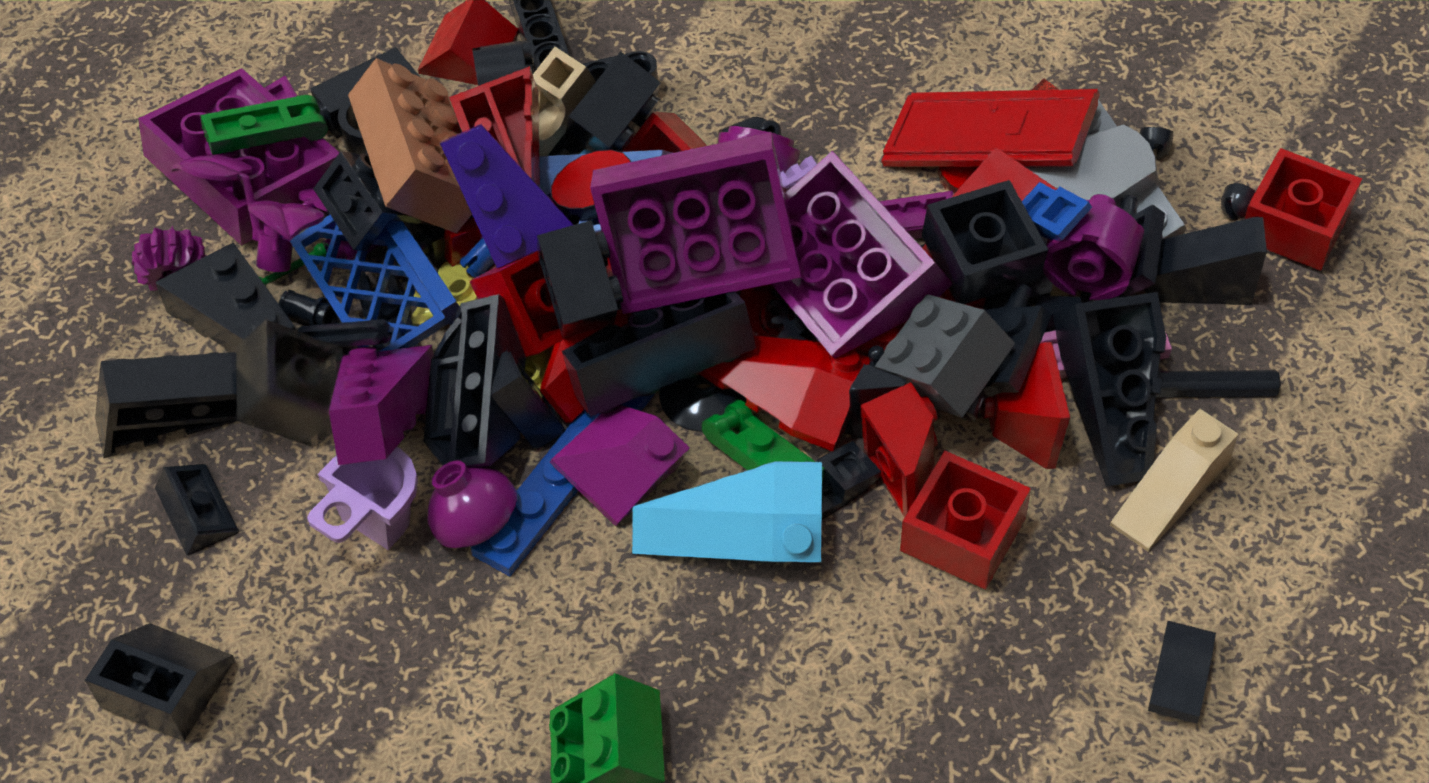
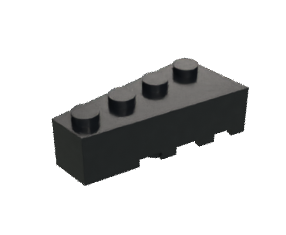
(657, 350)

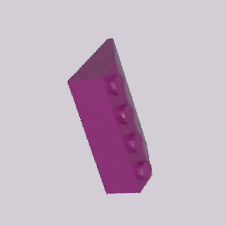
(277, 168)
(696, 223)
(853, 261)

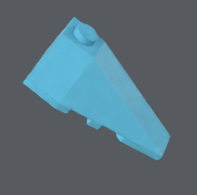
(745, 516)

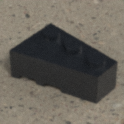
(221, 298)

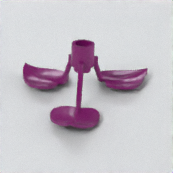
(280, 220)

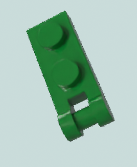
(264, 124)
(754, 443)

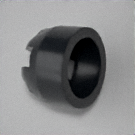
(1159, 139)
(1236, 200)

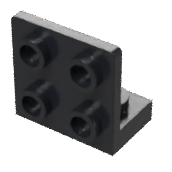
(355, 200)

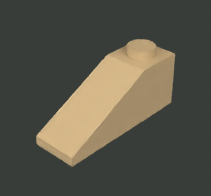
(1176, 479)

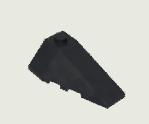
(1113, 370)

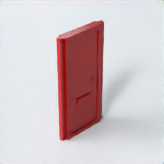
(969, 125)

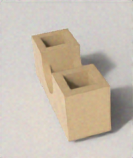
(561, 87)

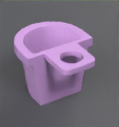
(368, 497)

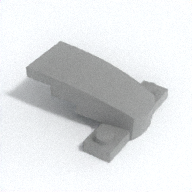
(1114, 164)

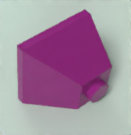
(620, 460)

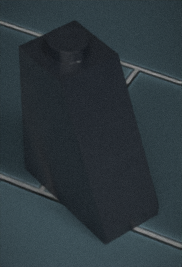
(1212, 264)

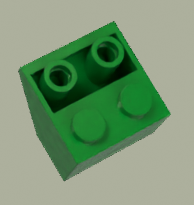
(608, 735)

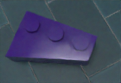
(500, 195)

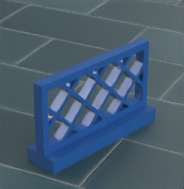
(412, 264)

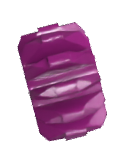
(164, 253)

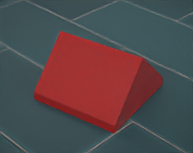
(461, 29)

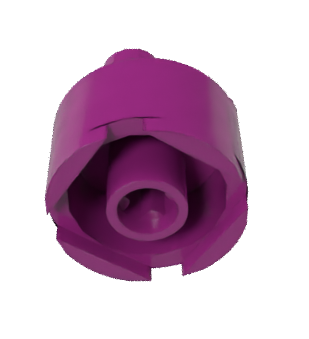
(1097, 252)

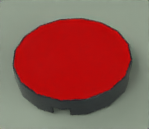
(572, 184)

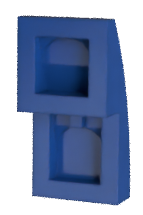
(1055, 210)

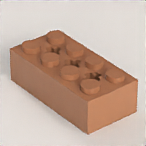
(402, 131)

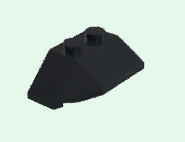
(460, 410)

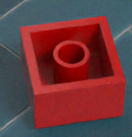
(1303, 207)
(527, 300)
(964, 519)

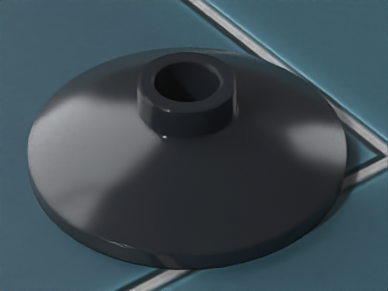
(690, 405)

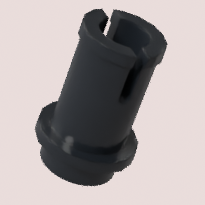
(307, 308)

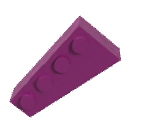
(377, 400)

